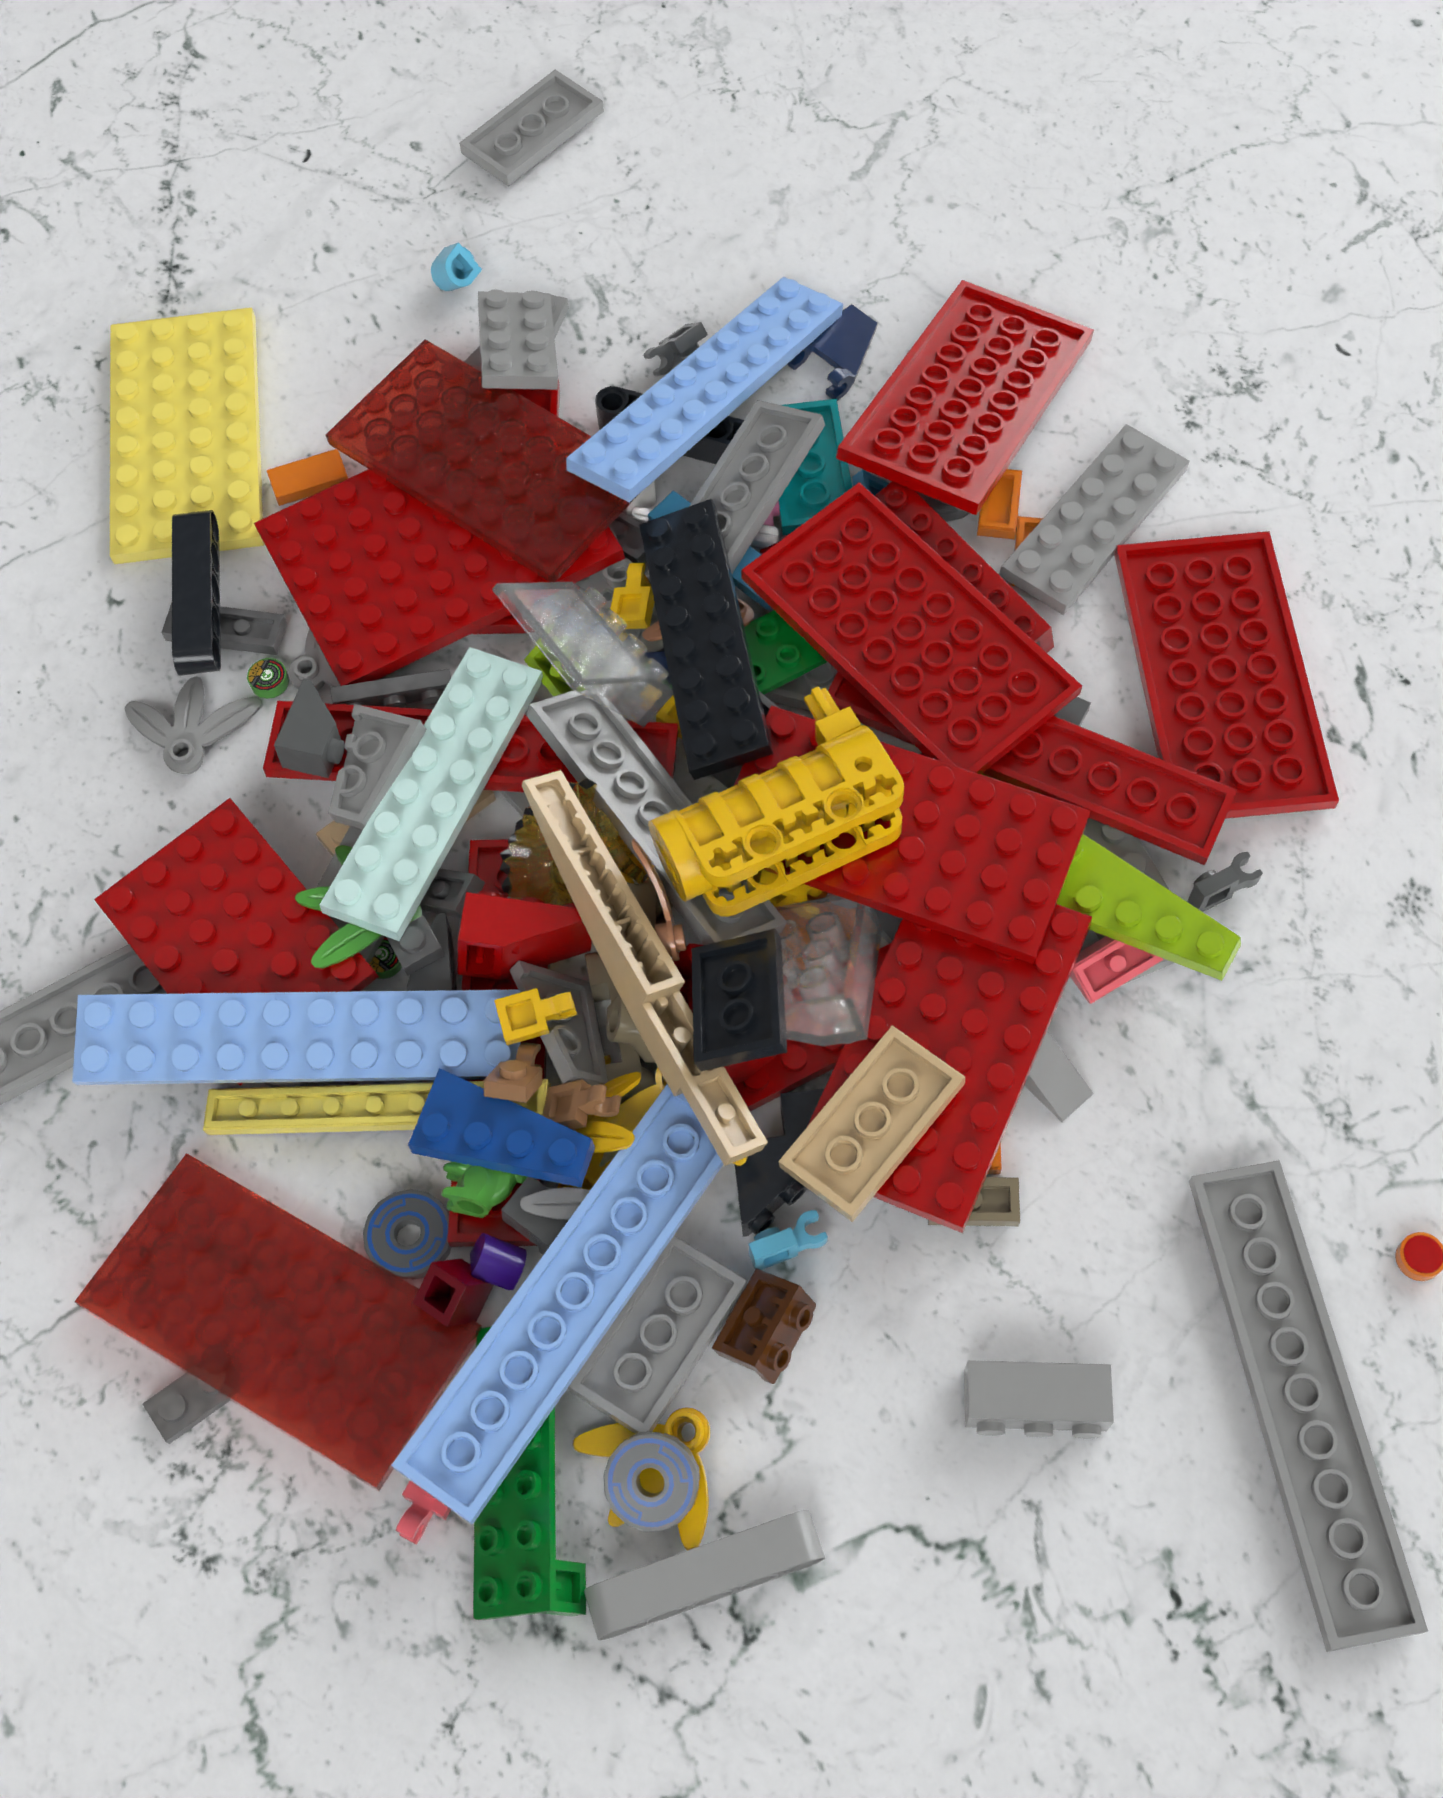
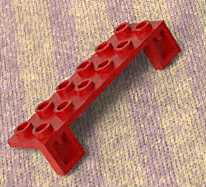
(964, 559)

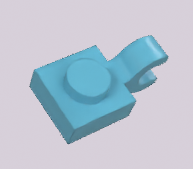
(778, 1246)

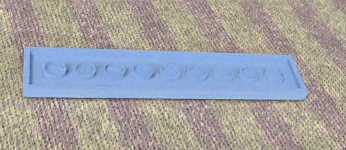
(703, 389)
(288, 1037)
(561, 1311)

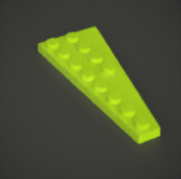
(1144, 913)

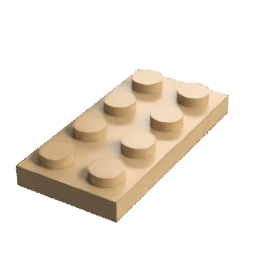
(872, 1123)

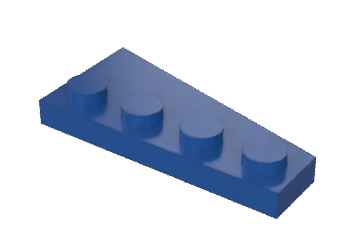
(497, 1134)

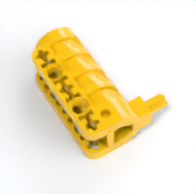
(785, 814)

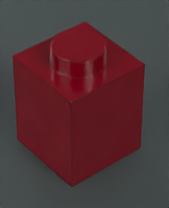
(452, 1293)

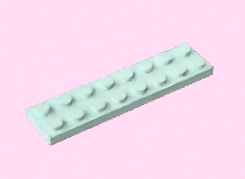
(432, 795)

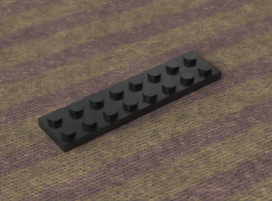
(704, 641)

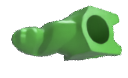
(477, 1188)

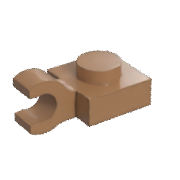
(516, 1078)
(574, 1101)

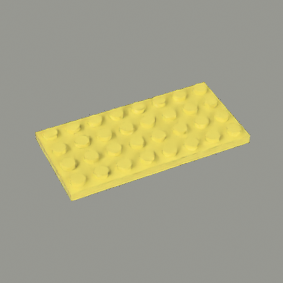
(183, 430)

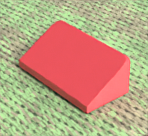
(1108, 966)

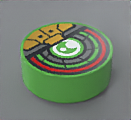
(268, 678)
(385, 961)

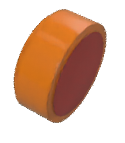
(1420, 1256)

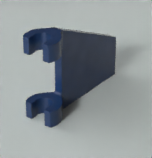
(842, 347)

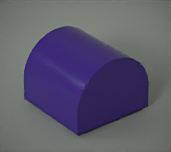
(497, 1261)

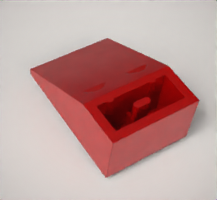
(504, 930)

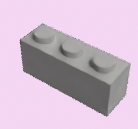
(1038, 1398)

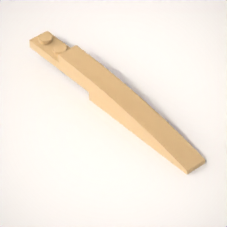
(639, 966)

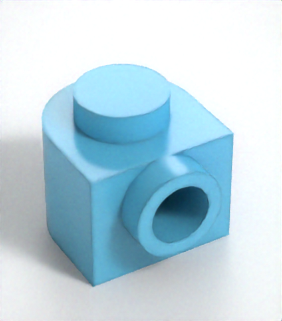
(454, 268)

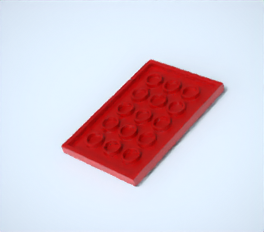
(224, 916)

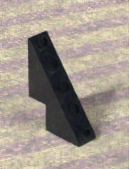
(760, 1180)

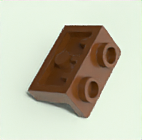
(765, 1325)

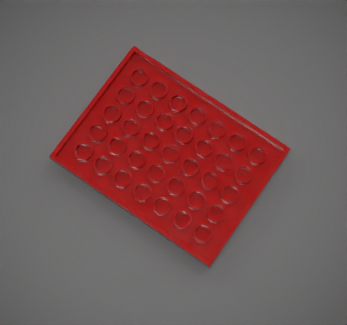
(392, 576)

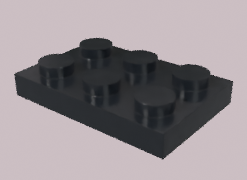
(738, 1000)

